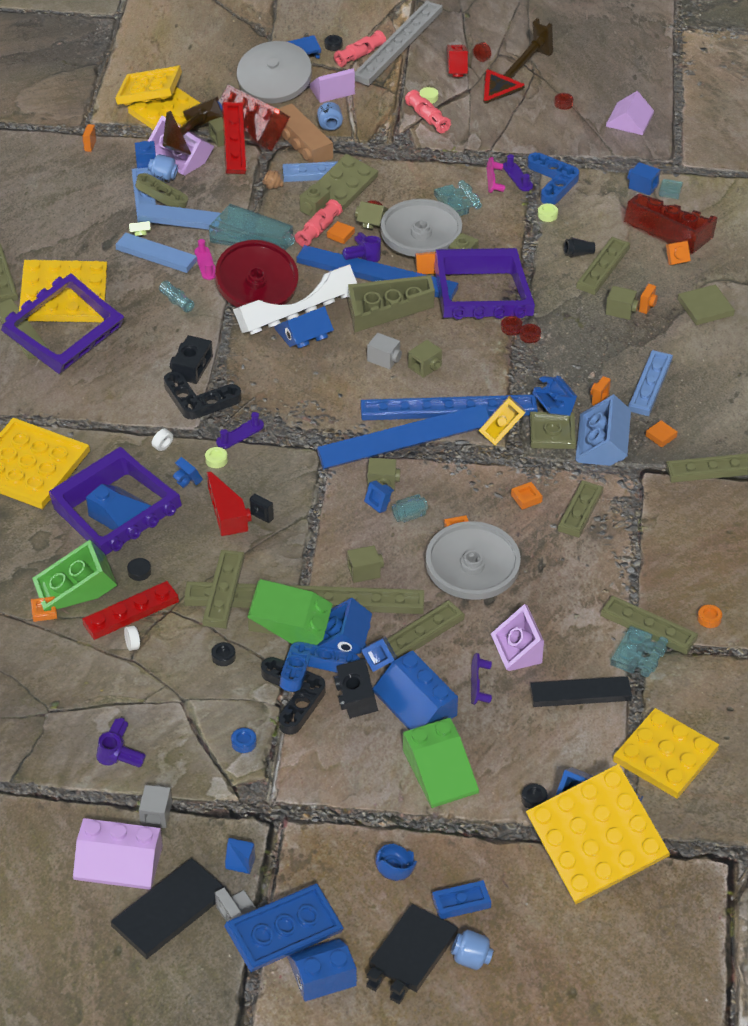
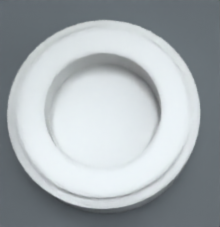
(162, 439)
(132, 638)

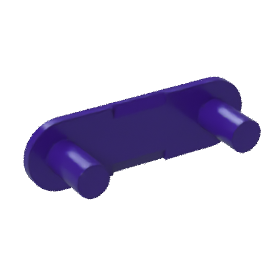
(515, 173)
(229, 439)
(476, 695)

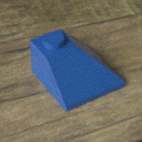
(113, 505)

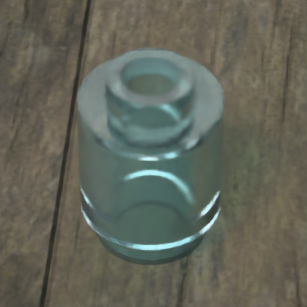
(410, 508)

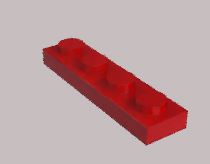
(234, 138)
(130, 610)

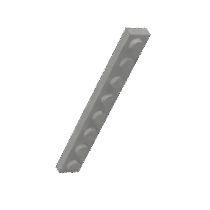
(397, 43)

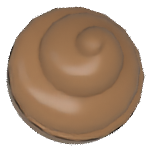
(272, 179)

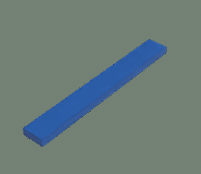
(362, 268)
(430, 407)
(402, 437)

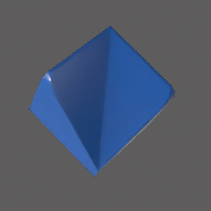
(240, 855)

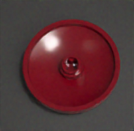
(256, 272)

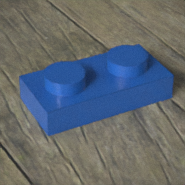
(461, 900)

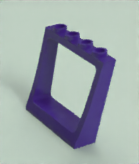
(482, 262)
(61, 362)
(106, 471)

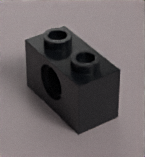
(192, 358)
(356, 688)

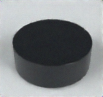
(333, 43)
(139, 569)
(223, 654)
(533, 795)

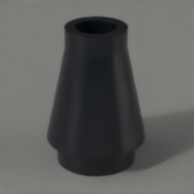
(576, 247)

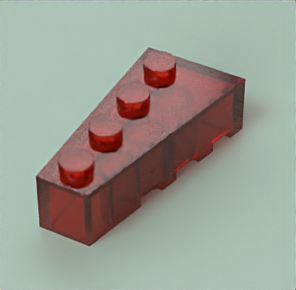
(260, 119)
(670, 222)

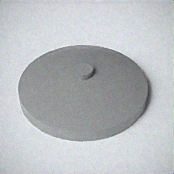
(274, 71)
(420, 226)
(473, 560)

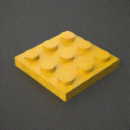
(148, 85)
(151, 111)
(666, 753)

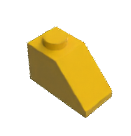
(502, 420)

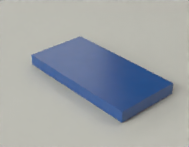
(283, 927)

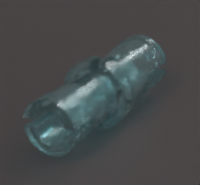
(180, 298)

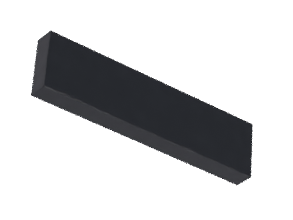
(580, 691)

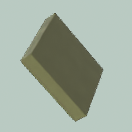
(705, 304)
(552, 430)

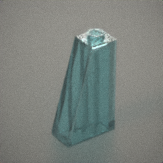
(240, 224)

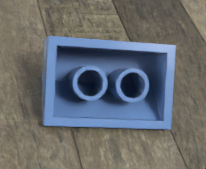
(604, 433)

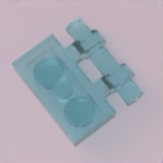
(453, 197)
(632, 649)

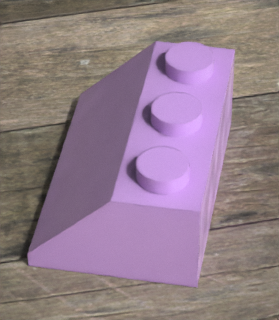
(198, 147)
(117, 853)

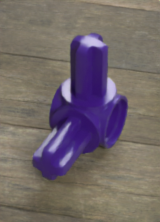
(368, 248)
(112, 749)

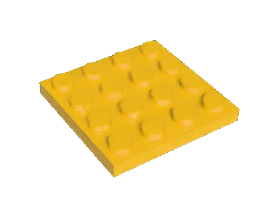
(66, 305)
(36, 461)
(597, 834)

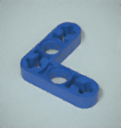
(563, 175)
(310, 655)

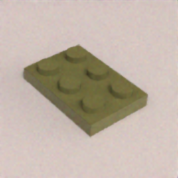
(347, 180)

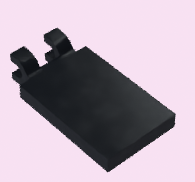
(410, 952)

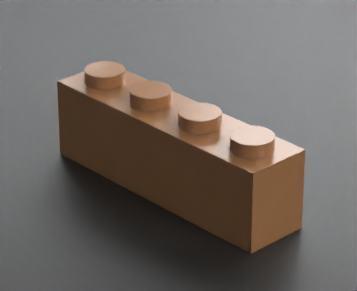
(306, 136)

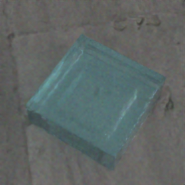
(670, 189)

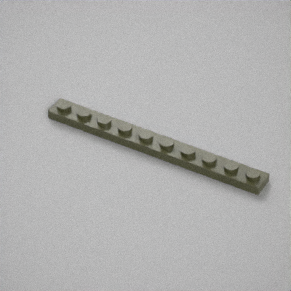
(373, 599)

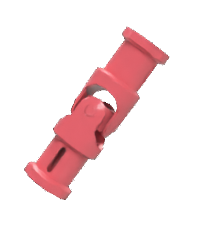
(359, 48)
(427, 111)
(318, 223)

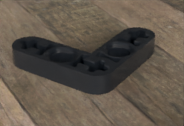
(230, 396)
(305, 694)

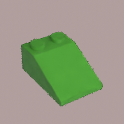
(75, 578)
(290, 612)
(439, 762)

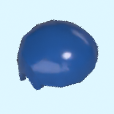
(395, 862)

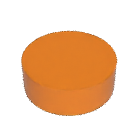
(709, 616)

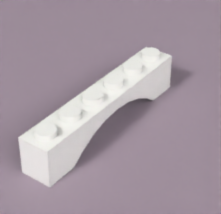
(259, 313)

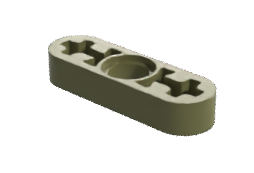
(151, 186)

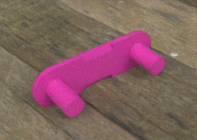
(491, 165)
(205, 260)

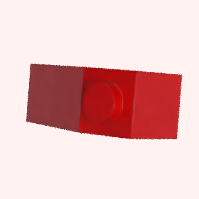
(457, 60)
(228, 507)

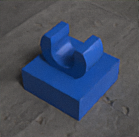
(186, 473)
(378, 496)

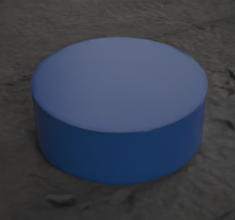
(243, 740)

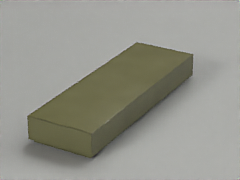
(580, 509)

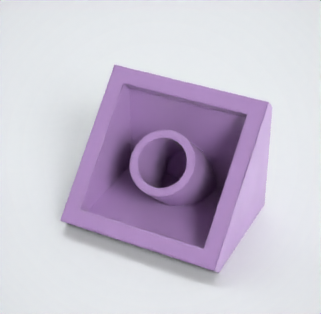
(334, 85)
(631, 114)
(519, 640)

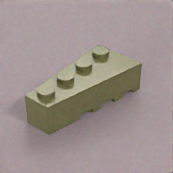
(388, 300)

